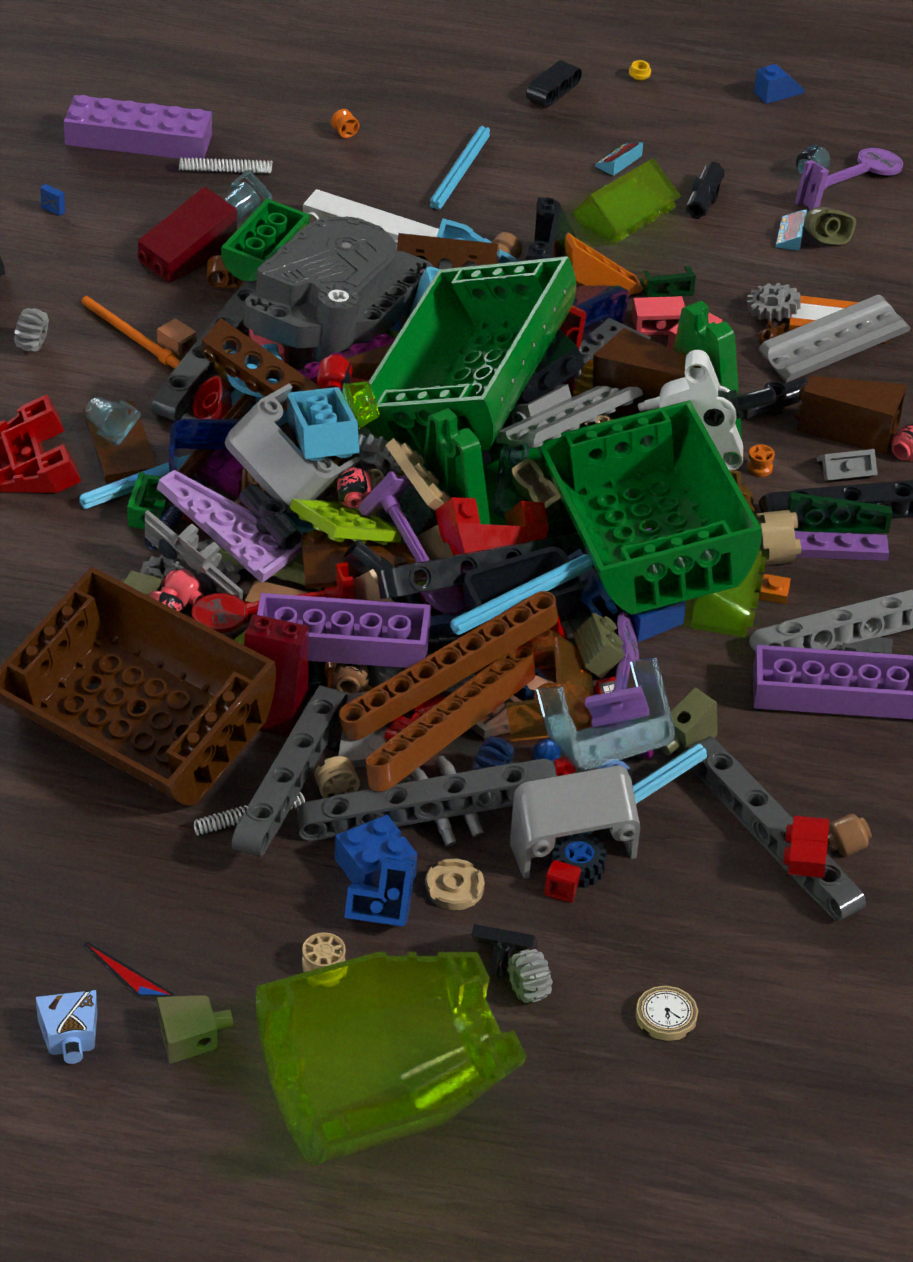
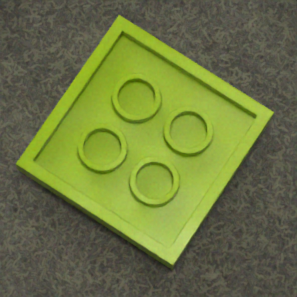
(344, 522)

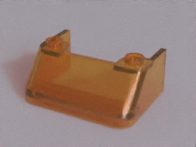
(550, 651)

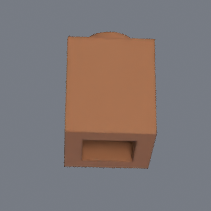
(176, 337)

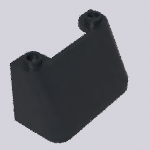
(549, 231)

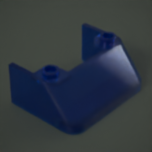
(197, 435)

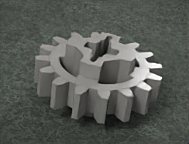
(773, 302)
(375, 455)

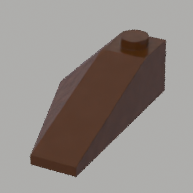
(323, 554)

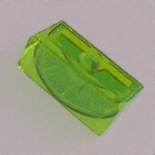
(361, 402)

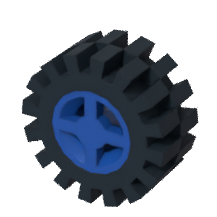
(582, 853)

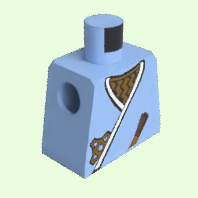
(68, 1023)

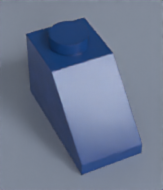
(775, 84)

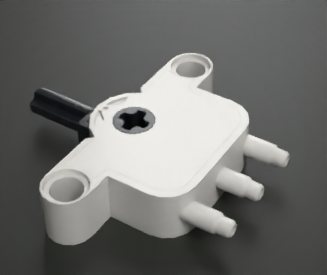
(713, 403)

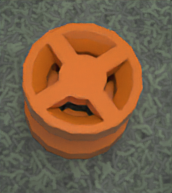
(345, 123)
(760, 460)

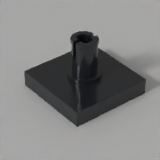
(503, 943)

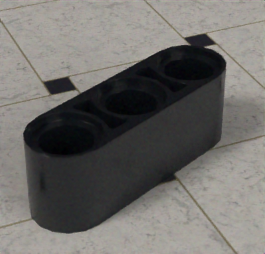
(553, 83)

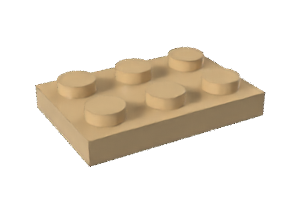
(422, 480)

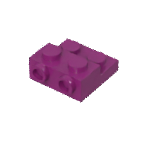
(223, 472)

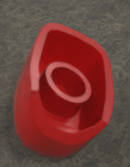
(212, 399)

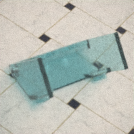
(613, 741)

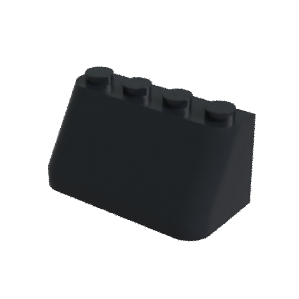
(557, 365)
(503, 576)

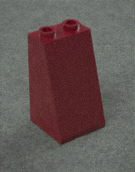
(188, 236)
(289, 647)

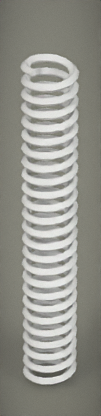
(232, 166)
(298, 801)

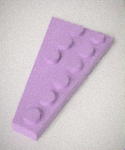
(228, 525)

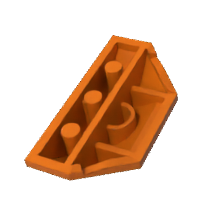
(596, 269)

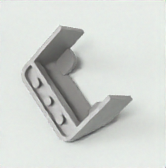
(276, 460)
(572, 806)

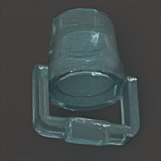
(244, 197)
(112, 418)

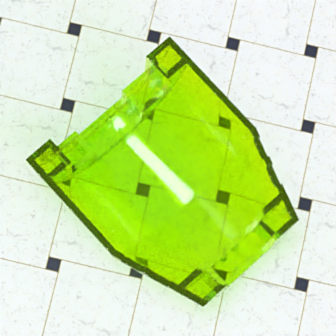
(380, 1048)

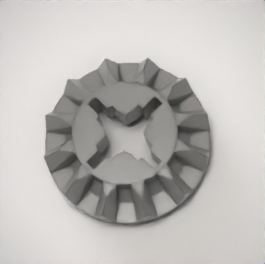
(153, 566)

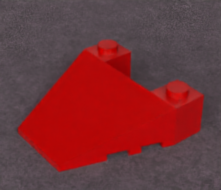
(22, 457)
(462, 530)

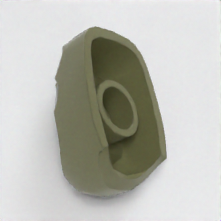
(830, 225)

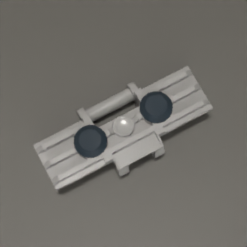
(183, 547)

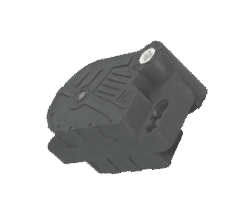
(333, 287)

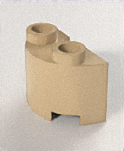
(778, 536)

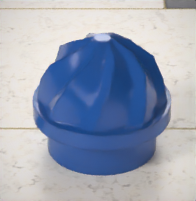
(546, 750)

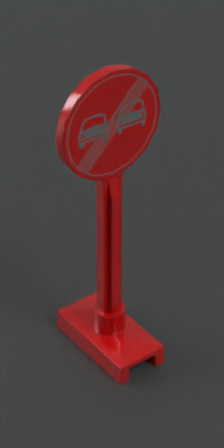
(227, 612)

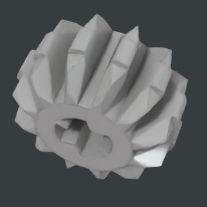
(31, 329)
(530, 975)

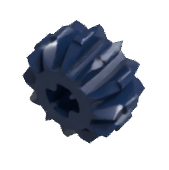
(493, 753)

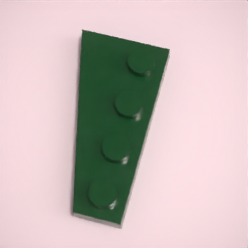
(838, 515)

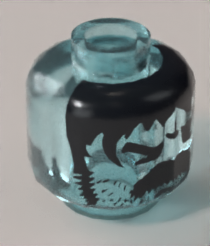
(815, 153)

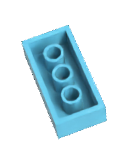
(322, 423)

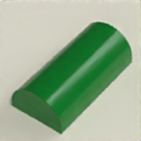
(261, 237)

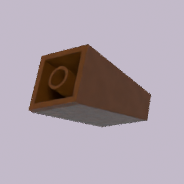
(637, 362)
(851, 411)

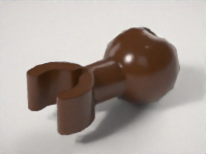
(770, 332)

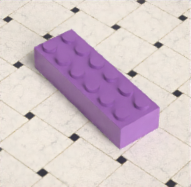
(138, 127)
(356, 629)
(833, 682)

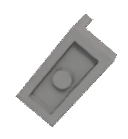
(848, 464)

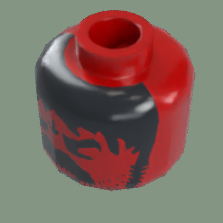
(334, 372)

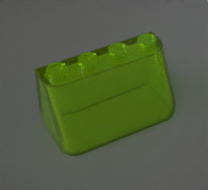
(628, 202)
(730, 609)

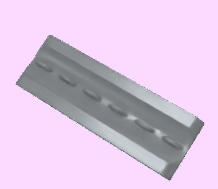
(833, 338)
(566, 416)

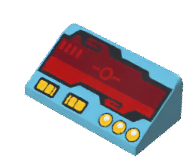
(620, 158)
(791, 231)

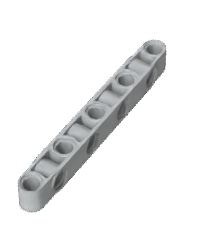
(840, 625)

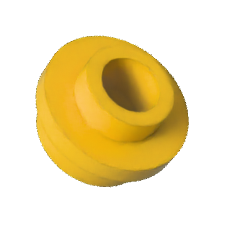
(640, 70)

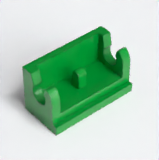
(145, 498)

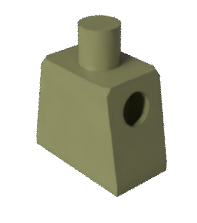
(693, 721)
(190, 1025)

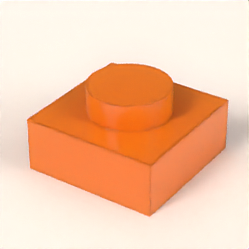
(775, 589)

